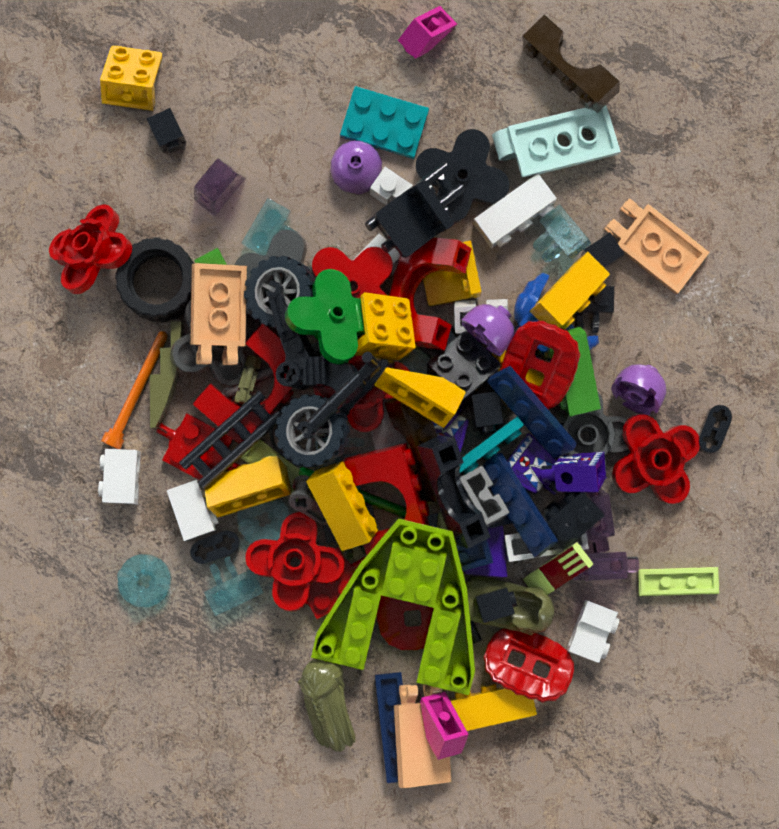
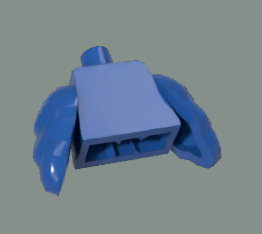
(527, 300)

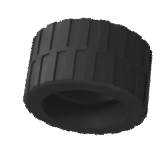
(140, 254)

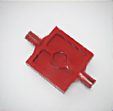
(186, 438)
(324, 596)

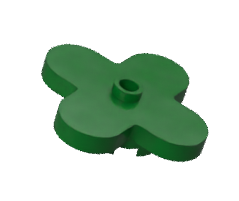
(330, 316)

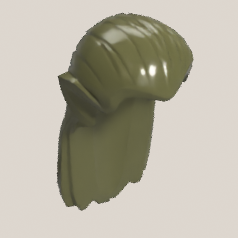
(531, 616)
(326, 704)

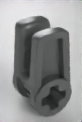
(306, 502)

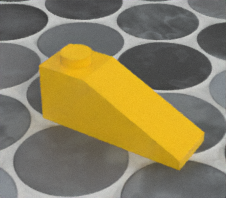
(424, 393)

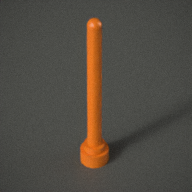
(114, 436)

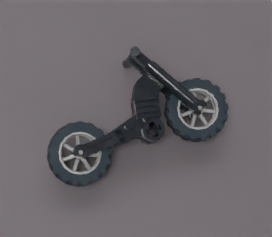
(308, 369)

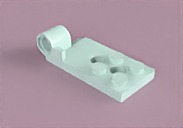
(537, 147)

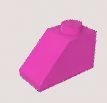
(426, 31)
(443, 726)

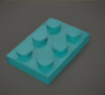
(384, 122)
(490, 445)

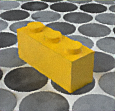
(571, 292)
(248, 486)
(342, 505)
(491, 707)

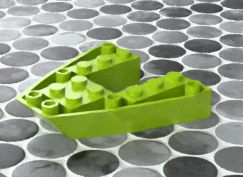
(414, 566)

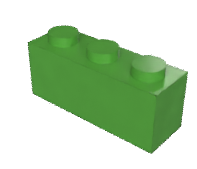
(583, 391)

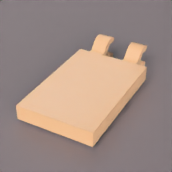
(658, 245)
(218, 311)
(415, 757)

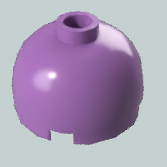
(351, 177)
(490, 327)
(640, 388)

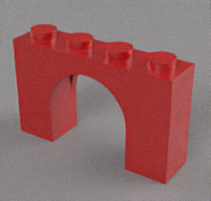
(434, 256)
(219, 407)
(395, 467)

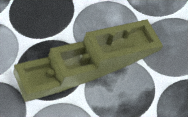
(163, 384)

